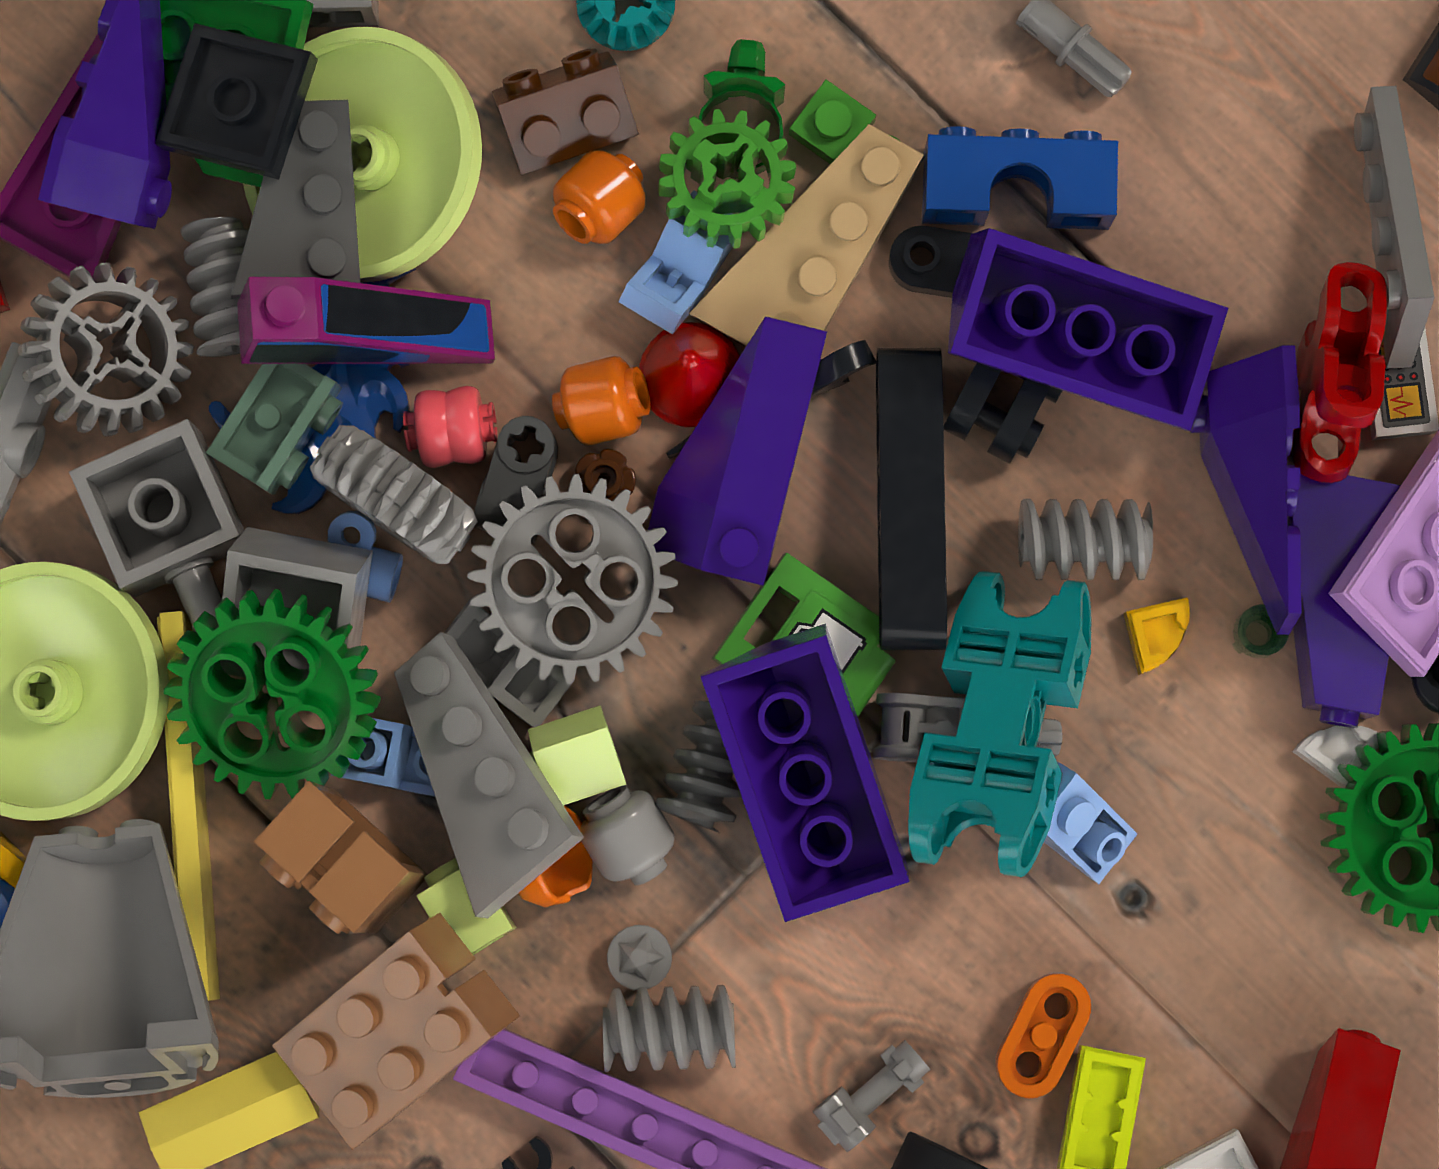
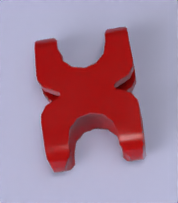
(1340, 371)

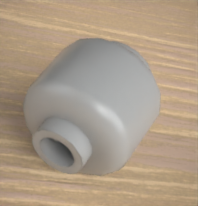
(627, 835)

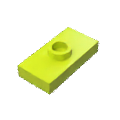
(1101, 1110)

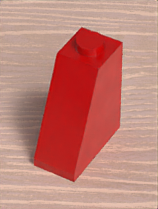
(1344, 1104)

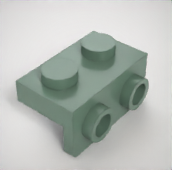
(275, 422)

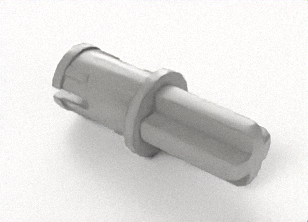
(1074, 46)

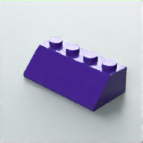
(1083, 328)
(805, 773)

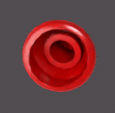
(686, 371)

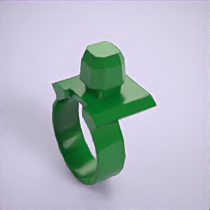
(745, 78)

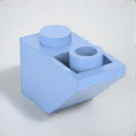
(1086, 828)

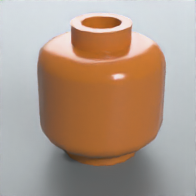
(599, 197)
(601, 400)

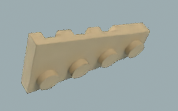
(819, 247)

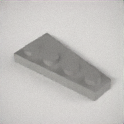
(1395, 224)
(486, 784)

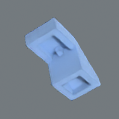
(675, 275)

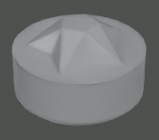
(639, 957)

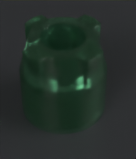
(1256, 614)

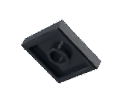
(236, 101)

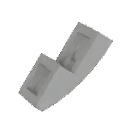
(514, 688)

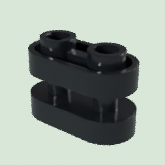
(1013, 430)

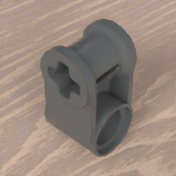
(508, 473)

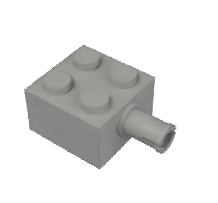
(162, 515)

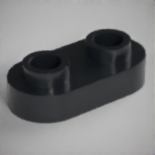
(942, 273)

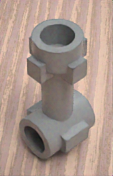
(846, 1117)

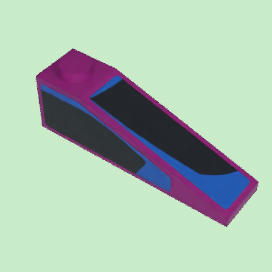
(359, 324)

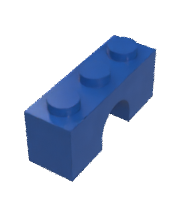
(1072, 173)

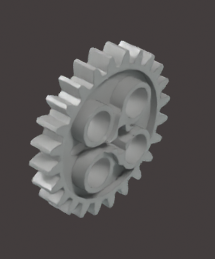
(529, 618)

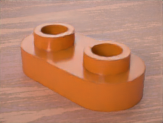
(1046, 1037)

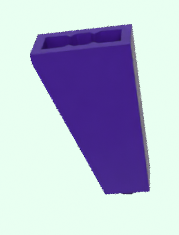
(1336, 659)

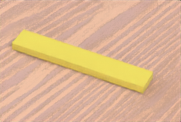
(189, 822)

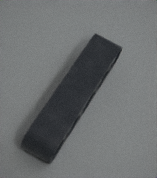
(911, 499)

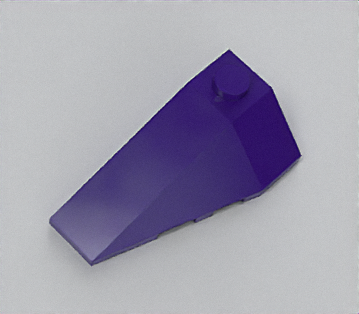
(108, 152)
(1245, 444)
(737, 465)

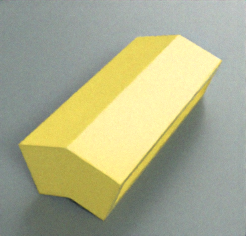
(227, 1115)

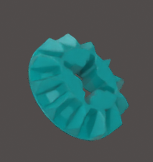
(633, 30)

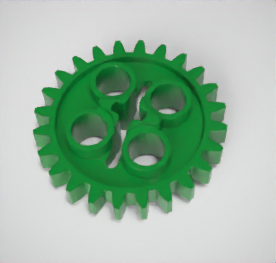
(216, 702)
(1370, 838)

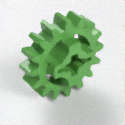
(746, 195)

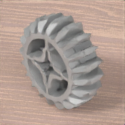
(84, 337)
(394, 494)

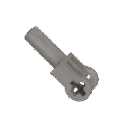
(933, 716)

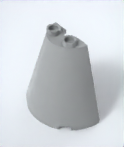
(101, 970)

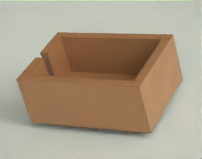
(340, 859)
(394, 1031)

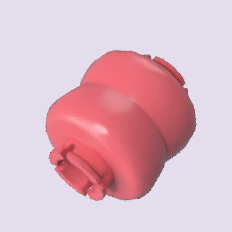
(450, 426)

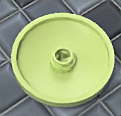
(410, 143)
(75, 691)

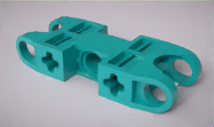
(993, 764)

